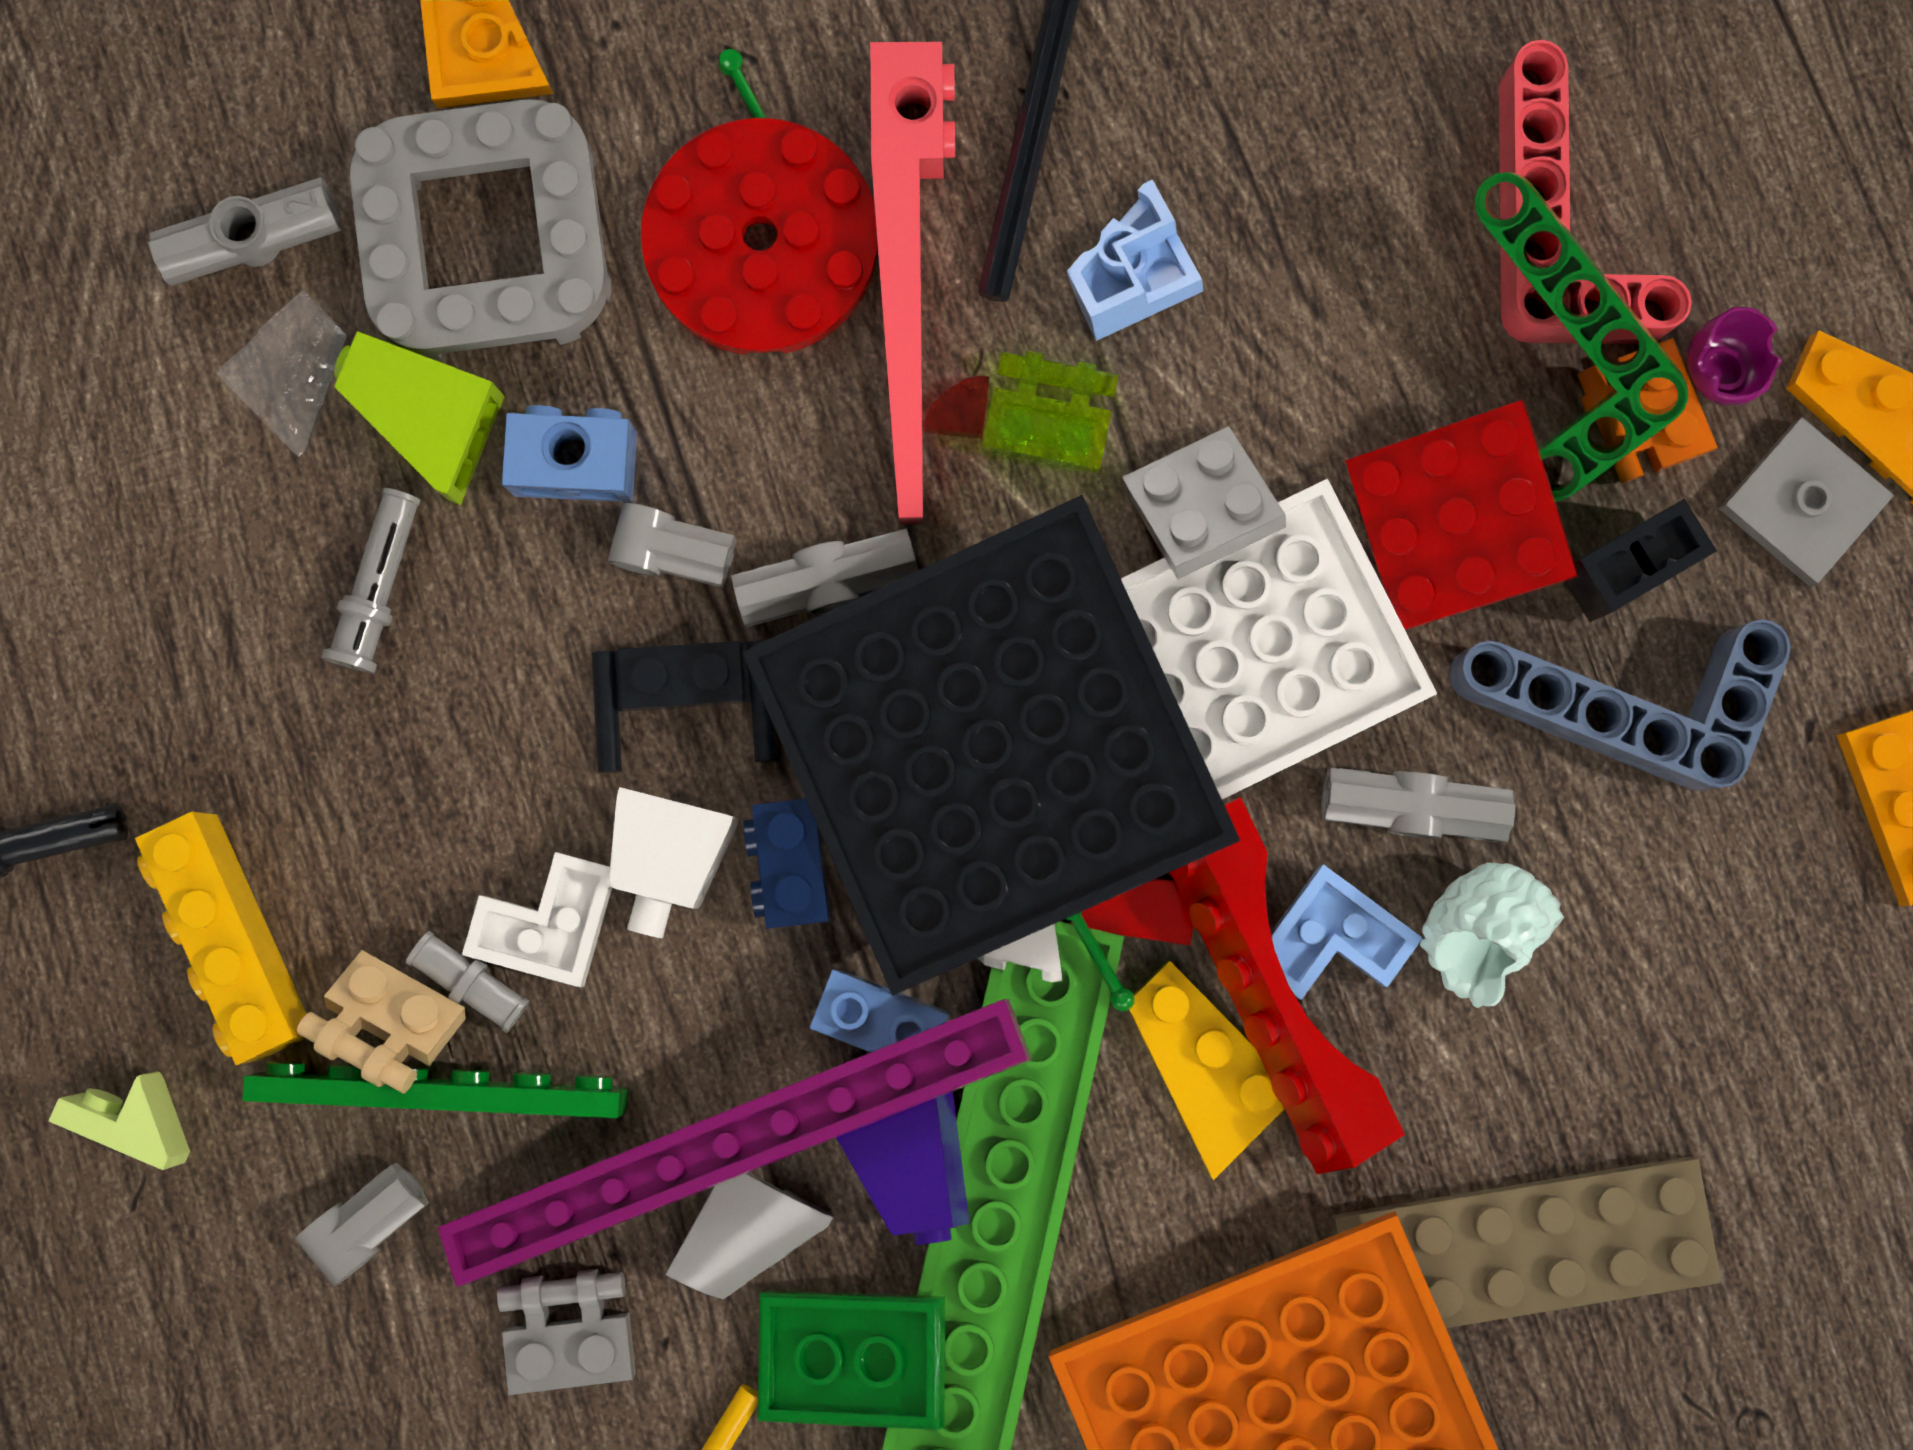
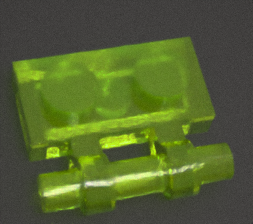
(1046, 427)

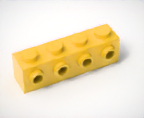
(222, 935)

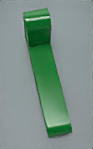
(1588, 330)

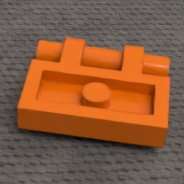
(1674, 444)

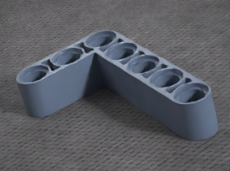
(1628, 715)

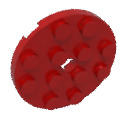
(754, 176)

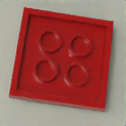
(1462, 516)

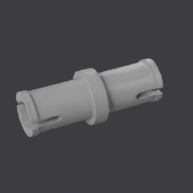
(467, 981)

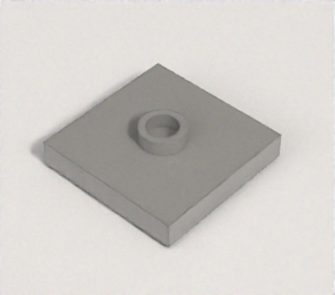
(1806, 502)

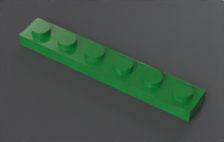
(466, 1091)

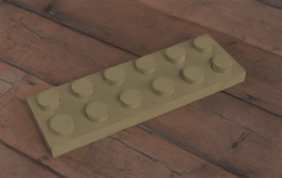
(1559, 1241)

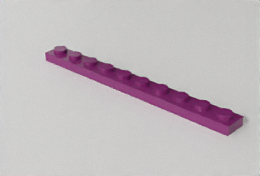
(735, 1142)

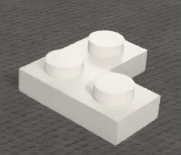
(549, 941)

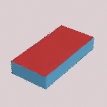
(1144, 912)

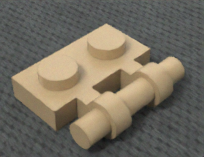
(390, 1007)

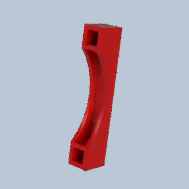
(1329, 1099)

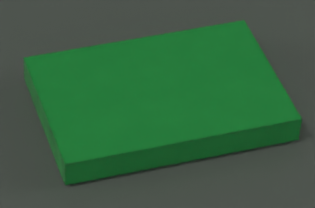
(852, 1359)

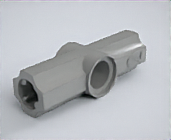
(210, 240)
(823, 577)
(1418, 805)

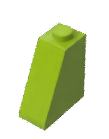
(421, 408)

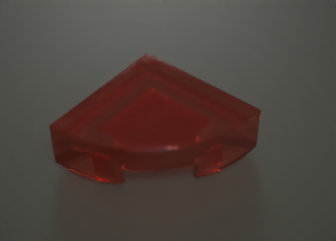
(960, 409)

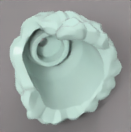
(1488, 929)

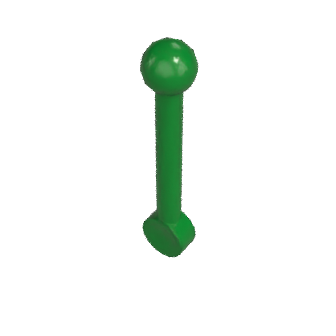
(730, 65)
(1121, 998)

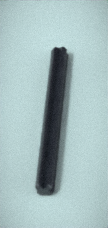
(1027, 149)

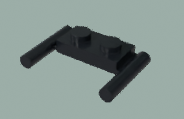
(674, 679)

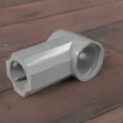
(654, 543)
(351, 1231)

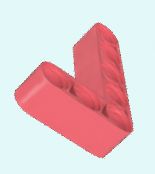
(1547, 167)

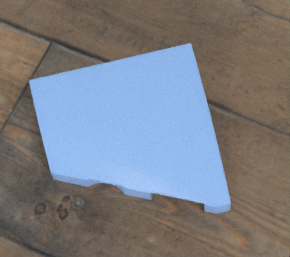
(1134, 268)

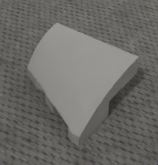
(743, 1233)

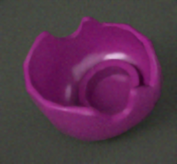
(1733, 356)

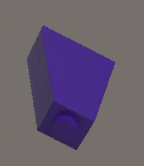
(913, 1170)

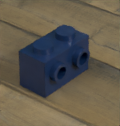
(790, 864)

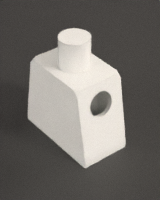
(665, 855)

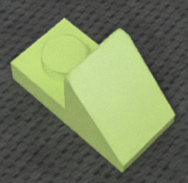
(141, 1129)

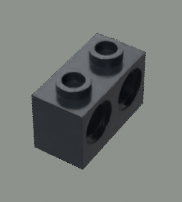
(1639, 560)

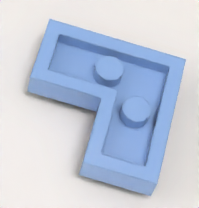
(1339, 919)

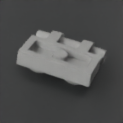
(566, 1351)

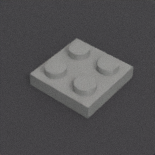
(1204, 502)

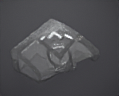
(288, 370)

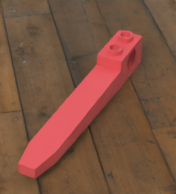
(900, 157)

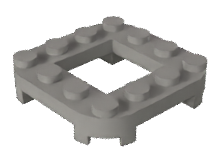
(493, 313)

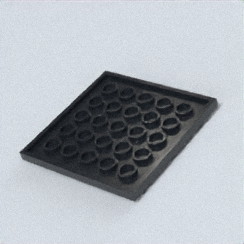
(989, 746)

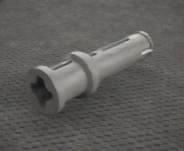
(395, 511)

